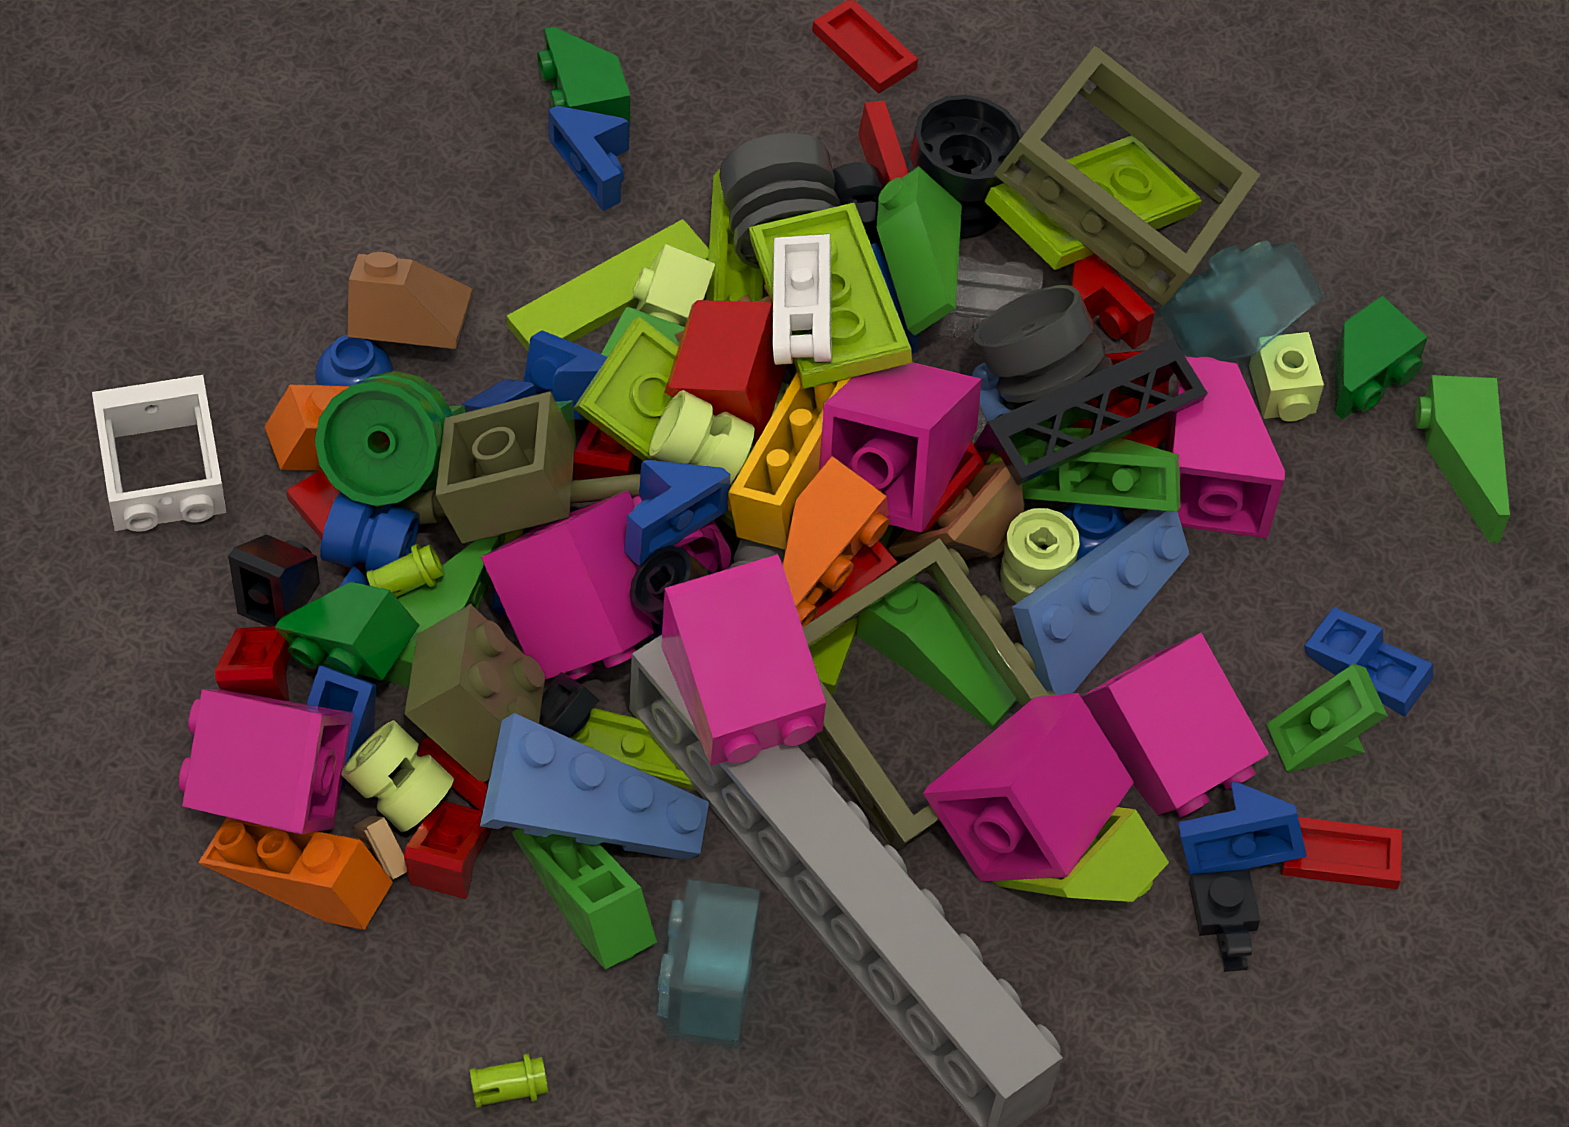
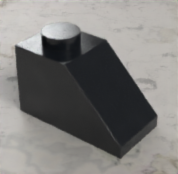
(272, 578)

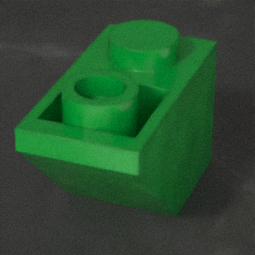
(583, 75)
(1374, 353)
(350, 630)

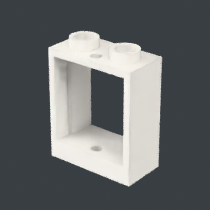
(129, 412)

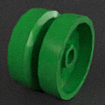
(352, 442)

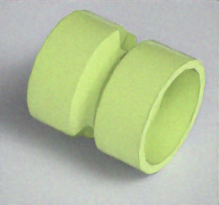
(697, 437)
(1036, 550)
(412, 790)

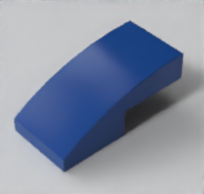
(1350, 640)

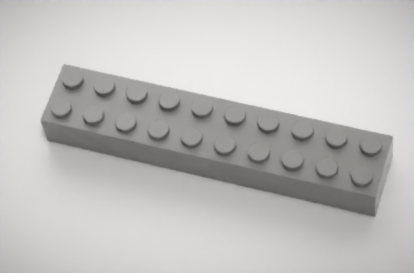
(864, 911)

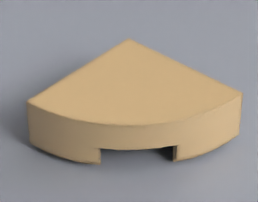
(378, 836)

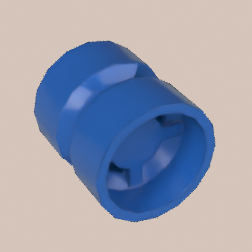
(367, 535)

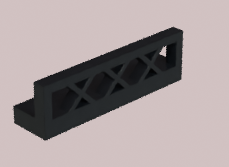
(1089, 400)

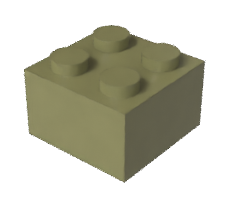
(506, 467)
(467, 683)

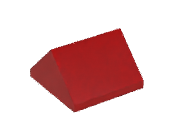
(729, 360)

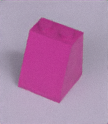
(903, 434)
(1225, 456)
(571, 589)
(742, 661)
(1177, 726)
(265, 760)
(1032, 792)

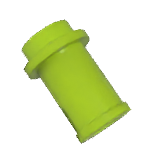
(409, 571)
(509, 1081)

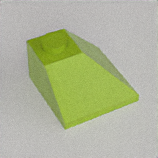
(1113, 868)

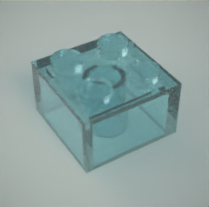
(1241, 300)
(708, 963)

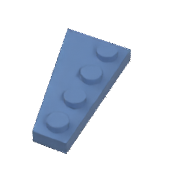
(1093, 601)
(575, 791)

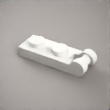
(802, 298)

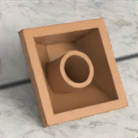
(405, 302)
(975, 520)

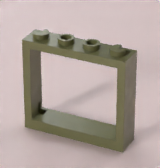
(1097, 216)
(983, 621)

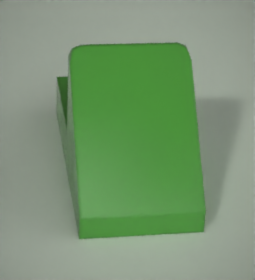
(1328, 721)

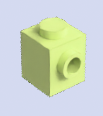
(672, 284)
(1287, 377)

